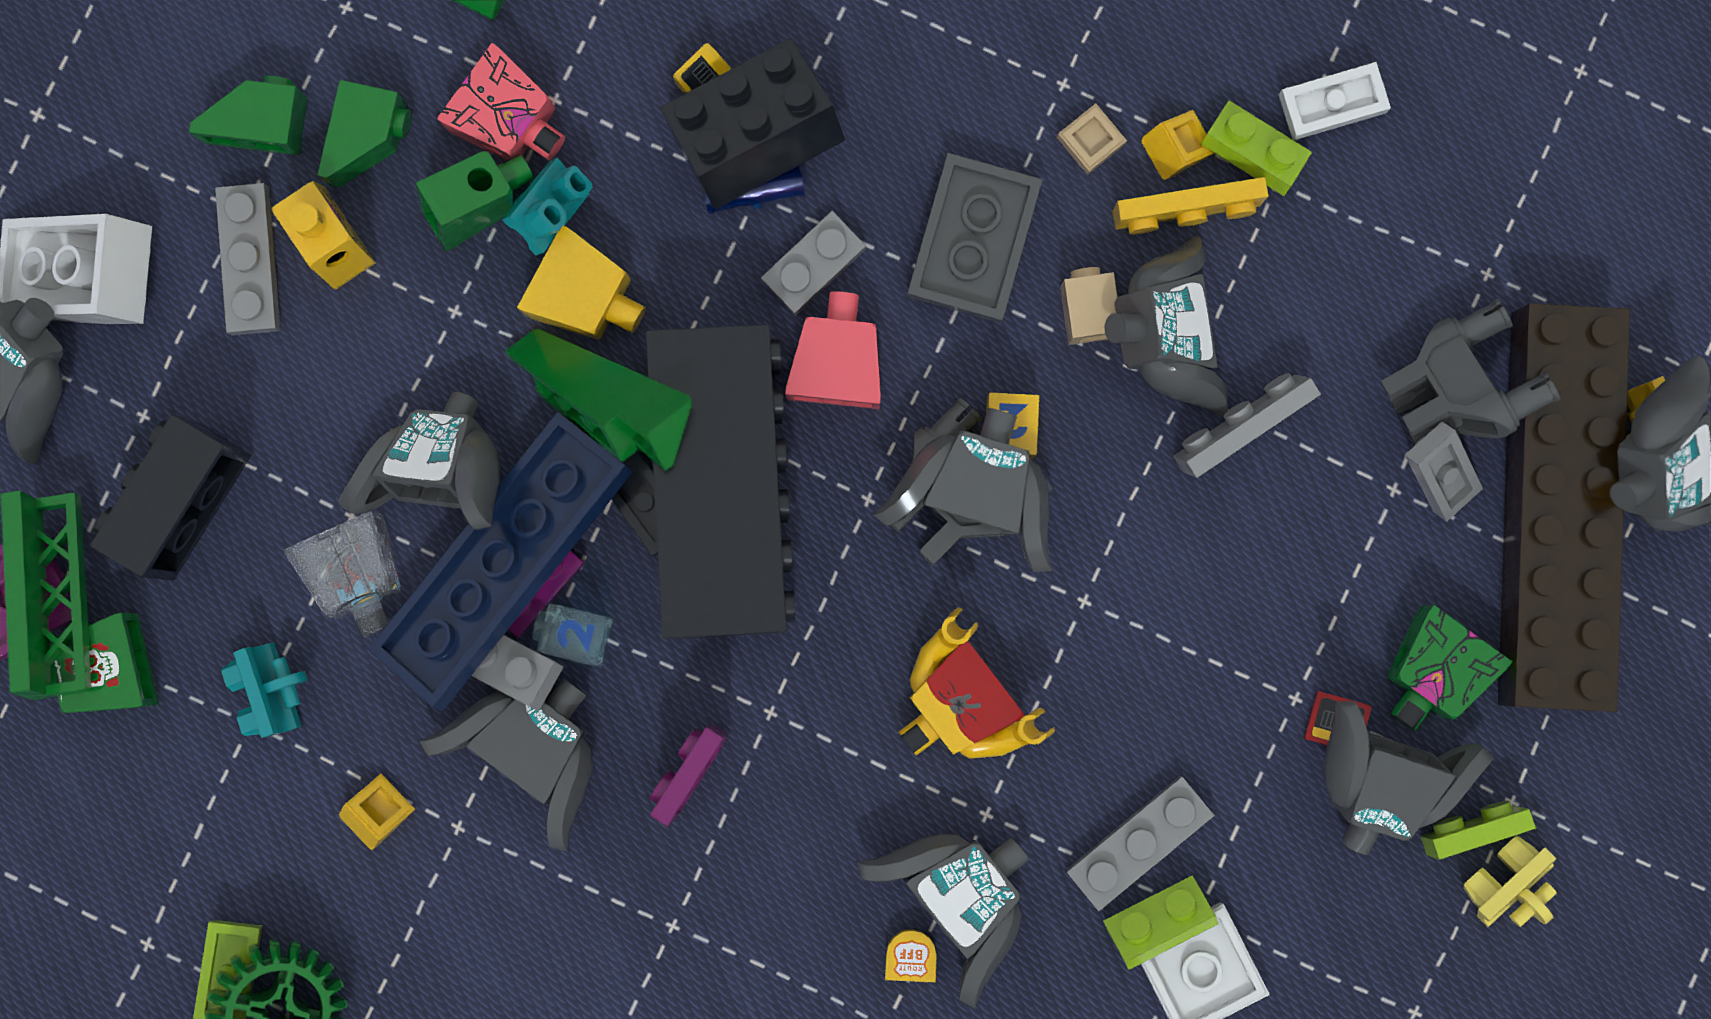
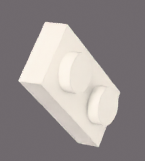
(1334, 101)

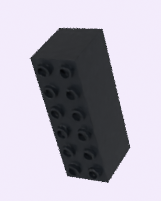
(721, 496)

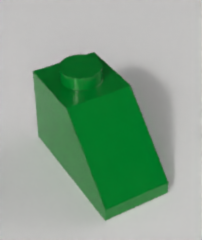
(256, 117)
(362, 131)

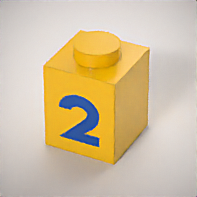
(1027, 412)

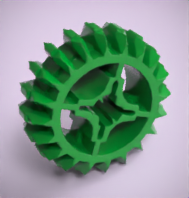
(254, 1002)

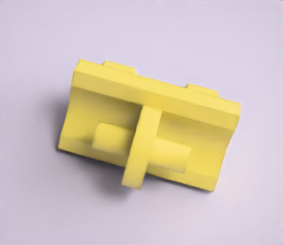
(1528, 868)

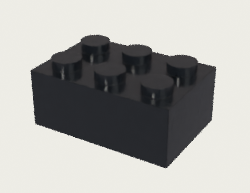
(753, 123)
(169, 498)

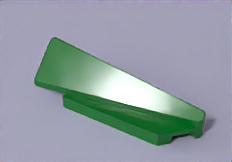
(605, 398)

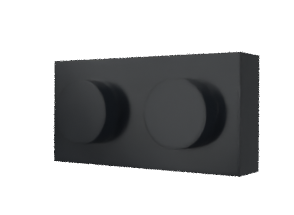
(637, 501)

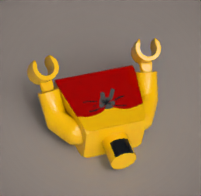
(964, 700)

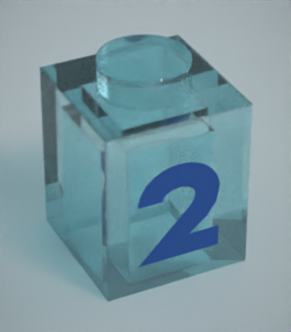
(572, 634)

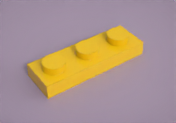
(1190, 206)

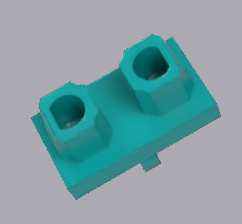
(548, 204)
(268, 688)

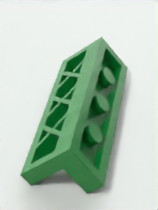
(27, 599)

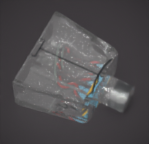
(349, 570)

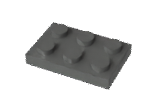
(974, 238)

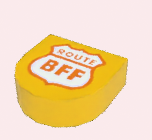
(911, 957)

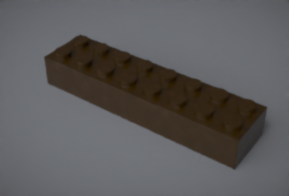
(1559, 511)

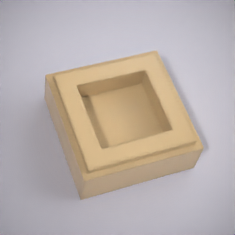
(1091, 139)

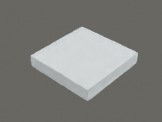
(1206, 974)

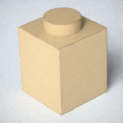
(1087, 303)

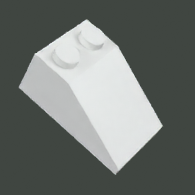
(78, 265)

